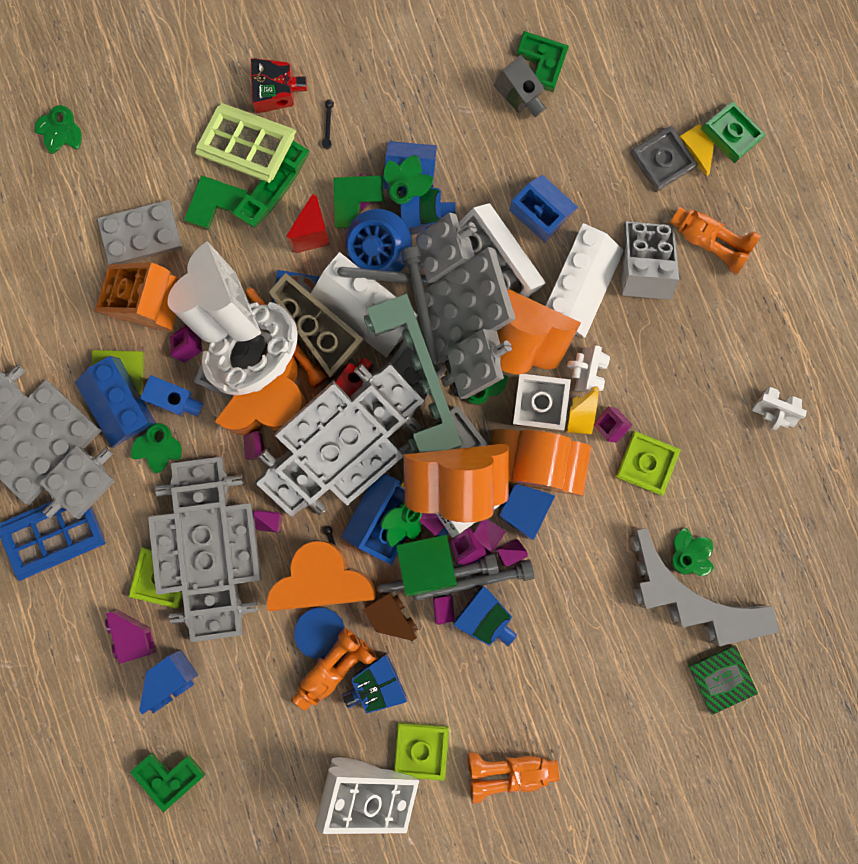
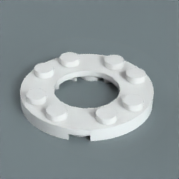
(240, 381)

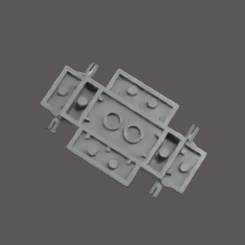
(465, 305)
(340, 441)
(45, 448)
(205, 549)

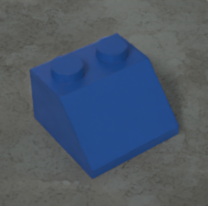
(400, 151)

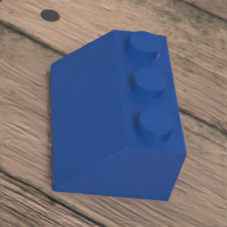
(114, 400)
(364, 526)

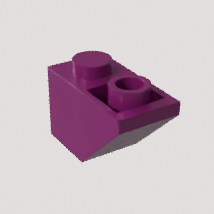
(129, 636)

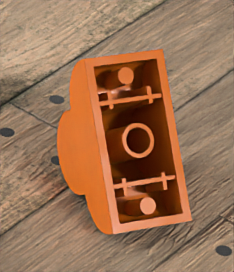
(138, 295)
(536, 336)
(269, 407)
(545, 460)
(458, 482)
(319, 579)

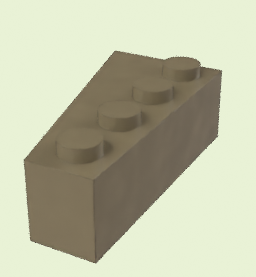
(321, 330)

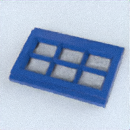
(40, 543)

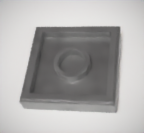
(663, 158)

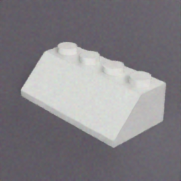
(515, 265)
(585, 276)
(349, 302)

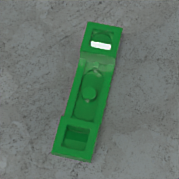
(266, 196)

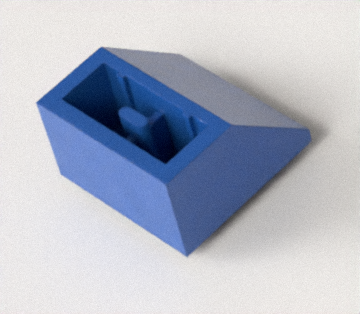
(542, 207)
(166, 678)

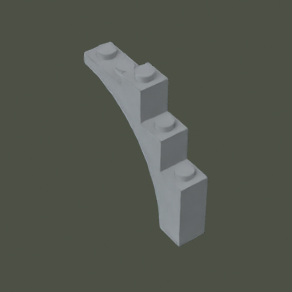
(660, 587)

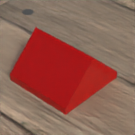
(309, 228)

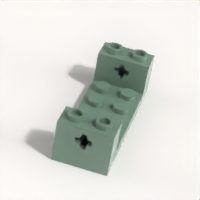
(394, 315)

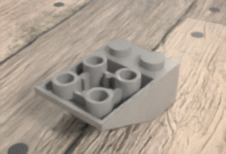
(649, 261)

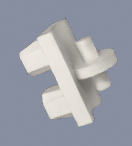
(586, 368)
(778, 411)

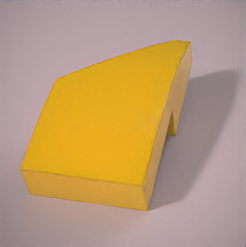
(700, 147)
(583, 413)

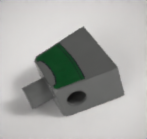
(520, 87)

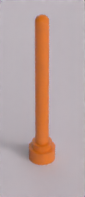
(315, 374)

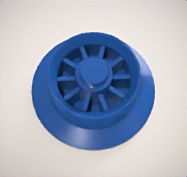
(376, 240)

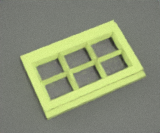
(245, 142)

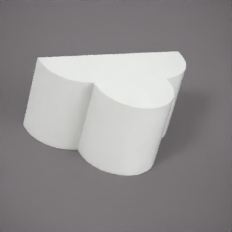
(212, 299)
(365, 799)

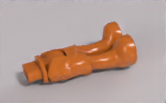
(703, 230)
(326, 676)
(525, 775)

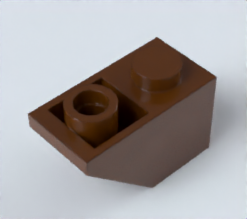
(389, 619)

